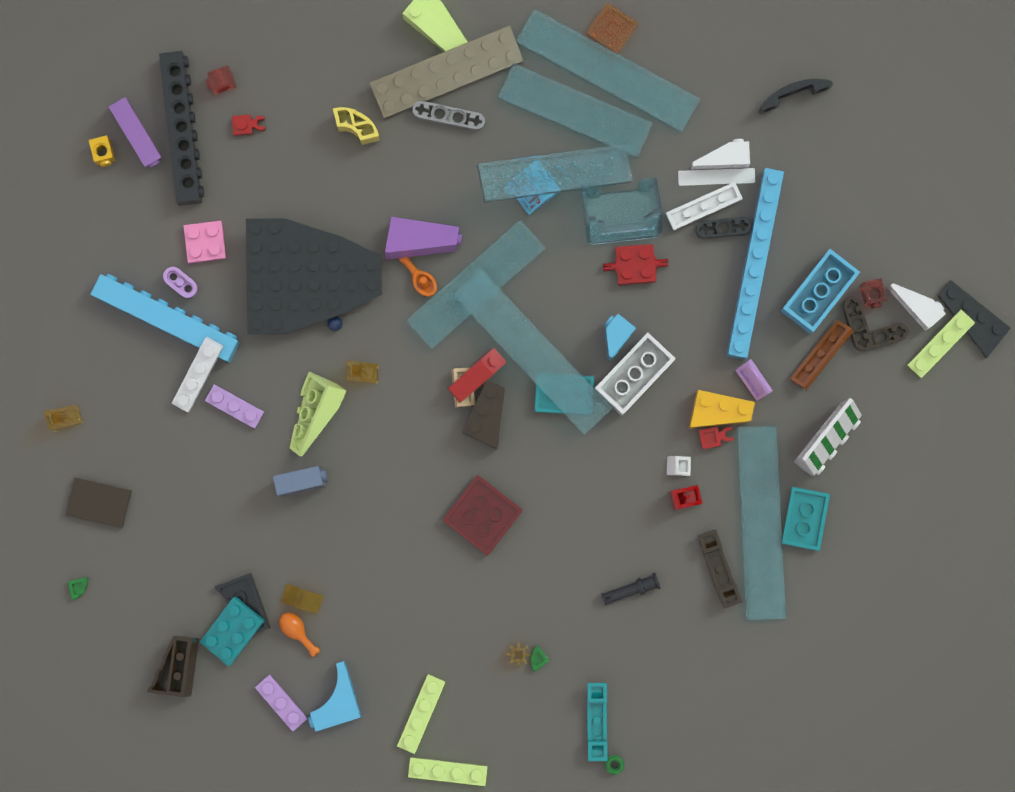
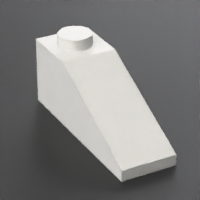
(731, 155)
(920, 307)

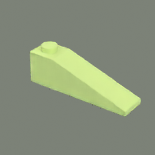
(434, 23)
(318, 406)

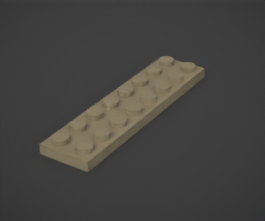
(446, 71)

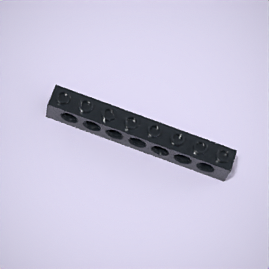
(169, 62)

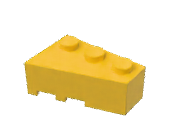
(717, 409)

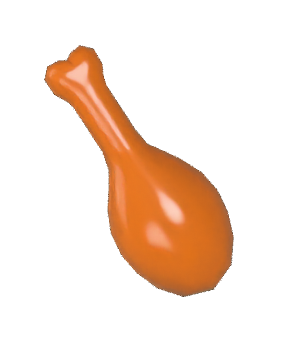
(422, 281)
(294, 628)

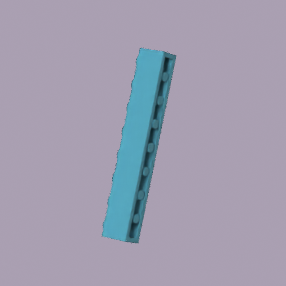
(161, 316)

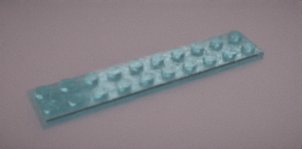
(607, 70)
(532, 352)
(761, 523)

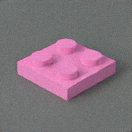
(205, 242)

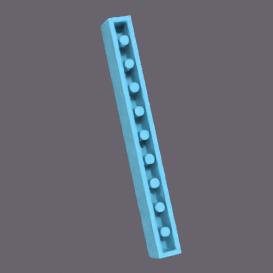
(755, 264)

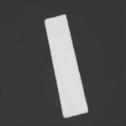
(716, 176)

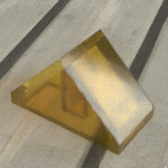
(361, 372)
(63, 418)
(302, 598)

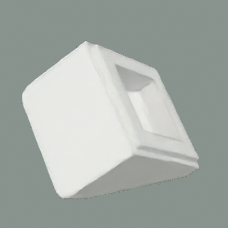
(678, 466)

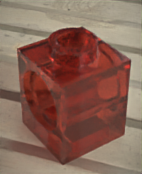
(220, 80)
(876, 285)

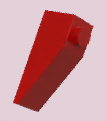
(476, 375)

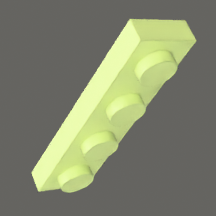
(940, 343)
(421, 713)
(447, 771)

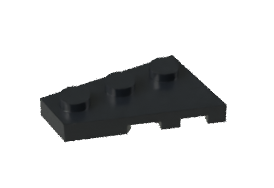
(247, 592)

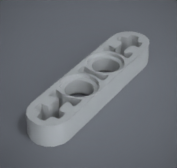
(448, 118)

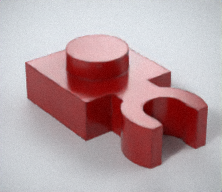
(244, 124)
(712, 437)

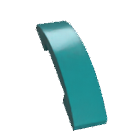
(597, 721)

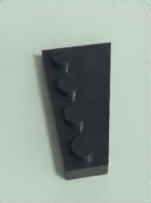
(987, 329)

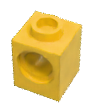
(99, 143)

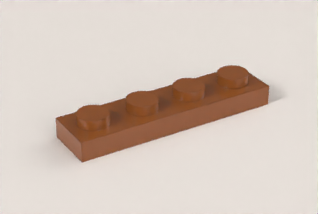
(821, 354)

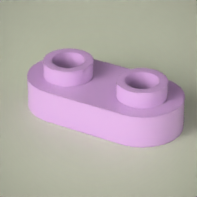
(180, 283)

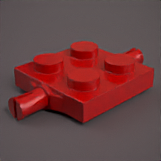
(635, 264)

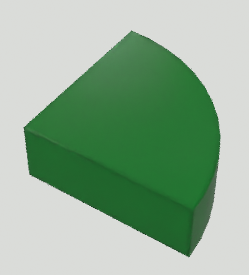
(77, 587)
(538, 658)

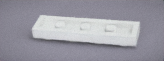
(703, 206)
(197, 374)

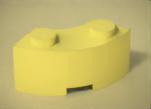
(356, 123)

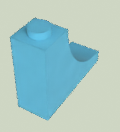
(340, 707)

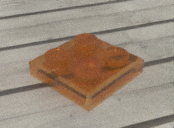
(612, 28)

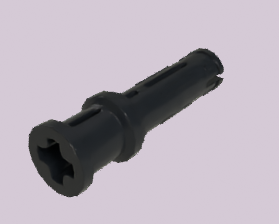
(640, 586)

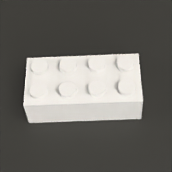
(634, 374)

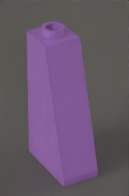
(135, 132)
(420, 238)

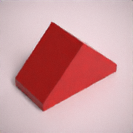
(685, 497)

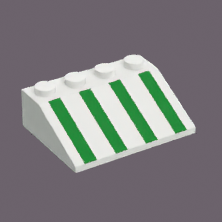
(828, 437)

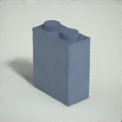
(300, 481)

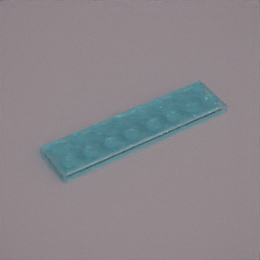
(574, 110)
(554, 173)
(499, 262)

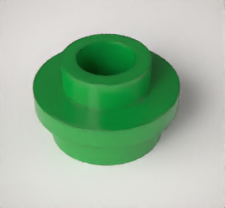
(614, 771)

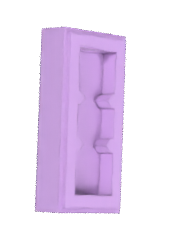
(753, 380)

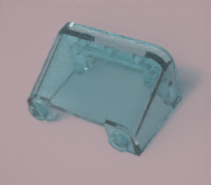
(622, 214)

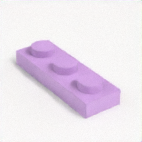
(234, 406)
(281, 702)

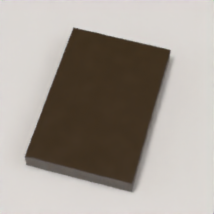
(98, 502)

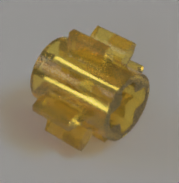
(512, 654)

